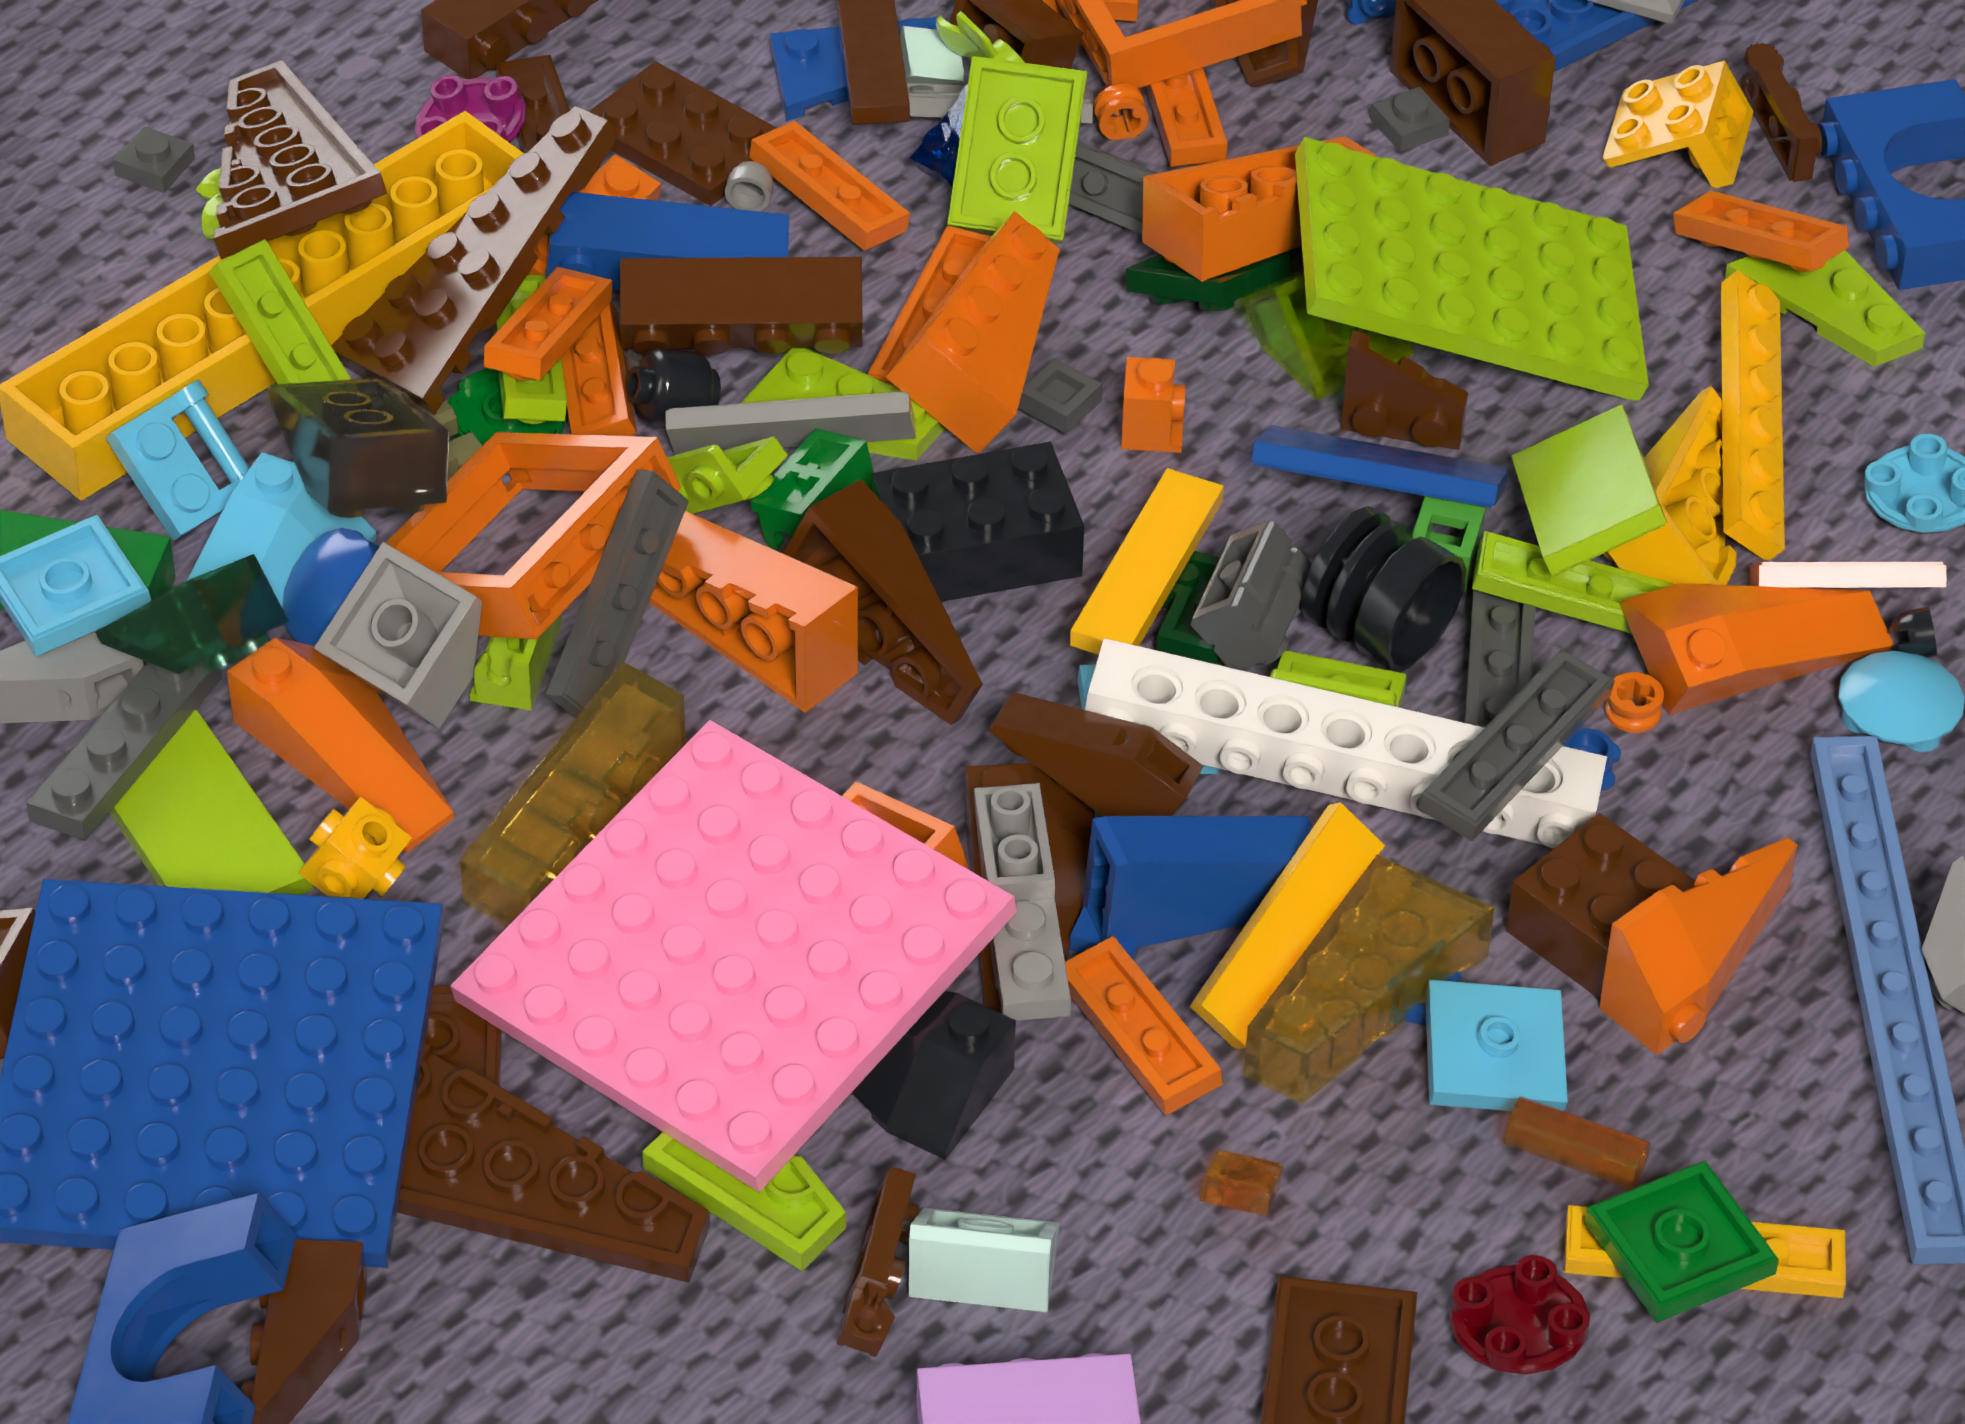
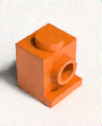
(1152, 406)

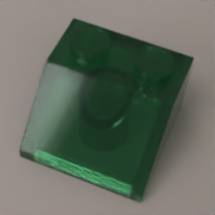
(202, 620)

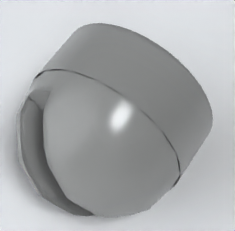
(749, 186)

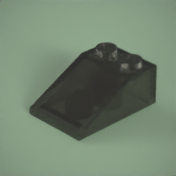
(362, 445)

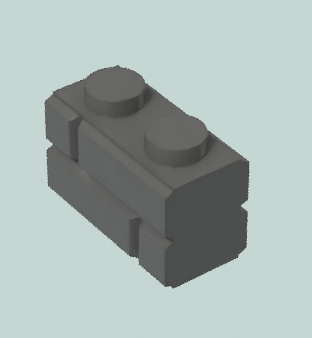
(1252, 597)

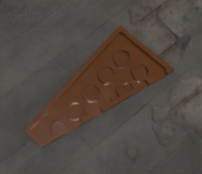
(285, 162)
(475, 268)
(510, 1173)

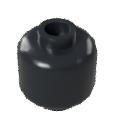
(671, 381)

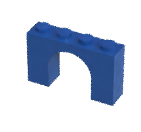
(1886, 131)
(159, 1284)

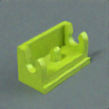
(514, 669)

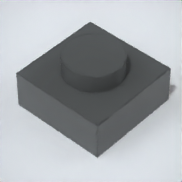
(1409, 119)
(154, 159)
(1060, 395)

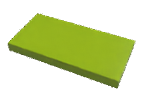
(1588, 490)
(203, 823)

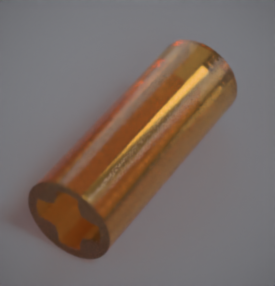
(1576, 1143)

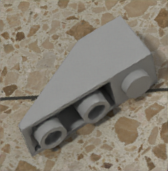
(64, 683)

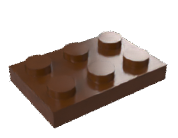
(680, 131)

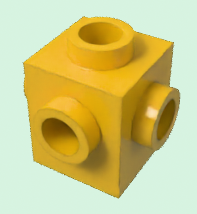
(356, 852)

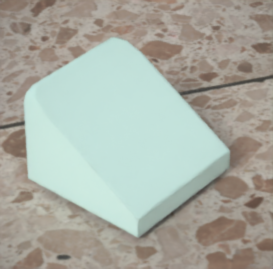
(928, 57)

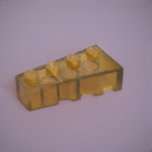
(574, 792)
(1363, 976)

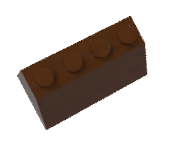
(741, 304)

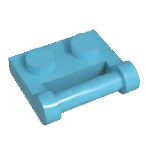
(168, 468)

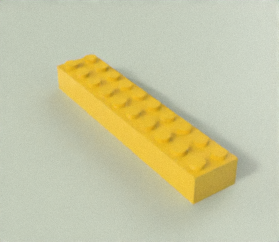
(189, 333)

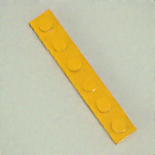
(1752, 416)

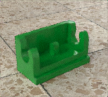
(812, 473)

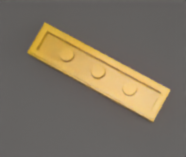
(1148, 562)
(1286, 922)
(1808, 1264)

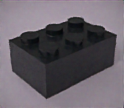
(988, 519)

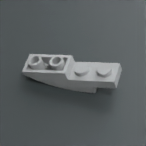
(1018, 859)

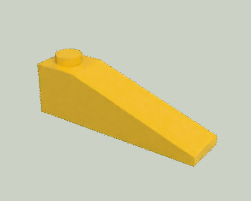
(1689, 485)

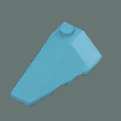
(272, 519)

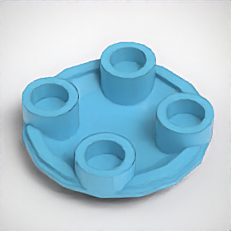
(1919, 486)
(1901, 699)

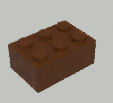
(1477, 70)

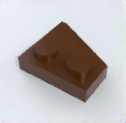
(1400, 399)

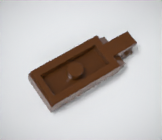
(876, 1267)

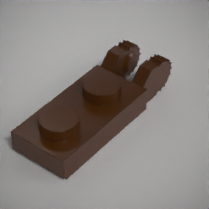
(1780, 112)

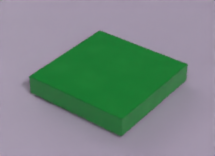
(1681, 1241)

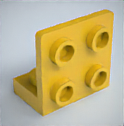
(1688, 109)

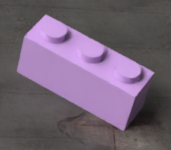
(1030, 1391)

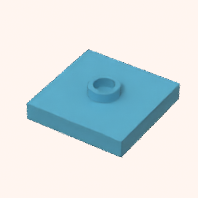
(68, 585)
(1494, 1045)

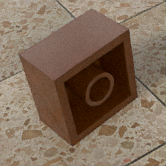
(1578, 890)

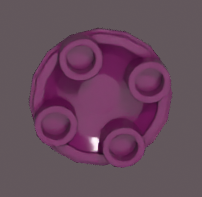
(491, 101)

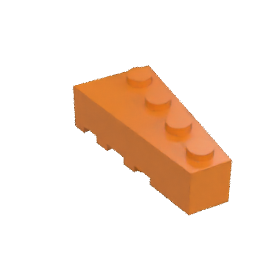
(980, 339)

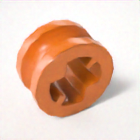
(1117, 98)
(1622, 710)

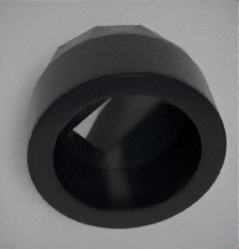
(1919, 632)

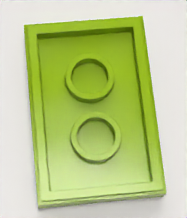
(1017, 146)

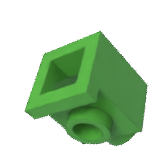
(1455, 515)

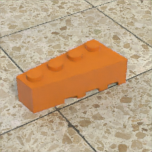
(1226, 211)
(761, 610)

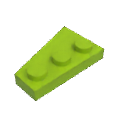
(1842, 304)
(813, 375)
(789, 1217)

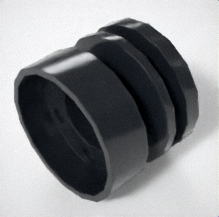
(1383, 588)

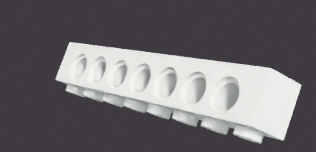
(1326, 739)

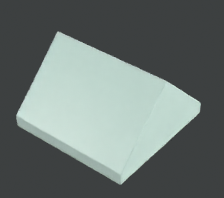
(982, 1259)

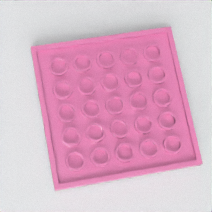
(734, 953)

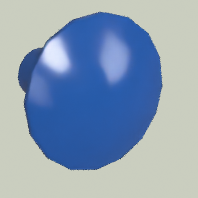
(323, 581)

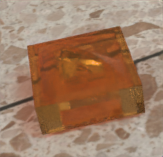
(1241, 1182)

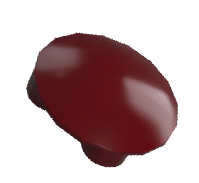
(1520, 1317)

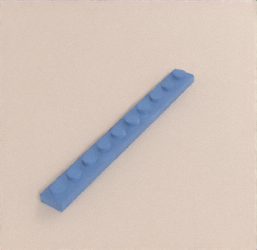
(1894, 996)

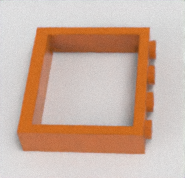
(1182, 43)
(568, 552)

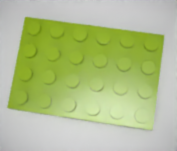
(1469, 269)

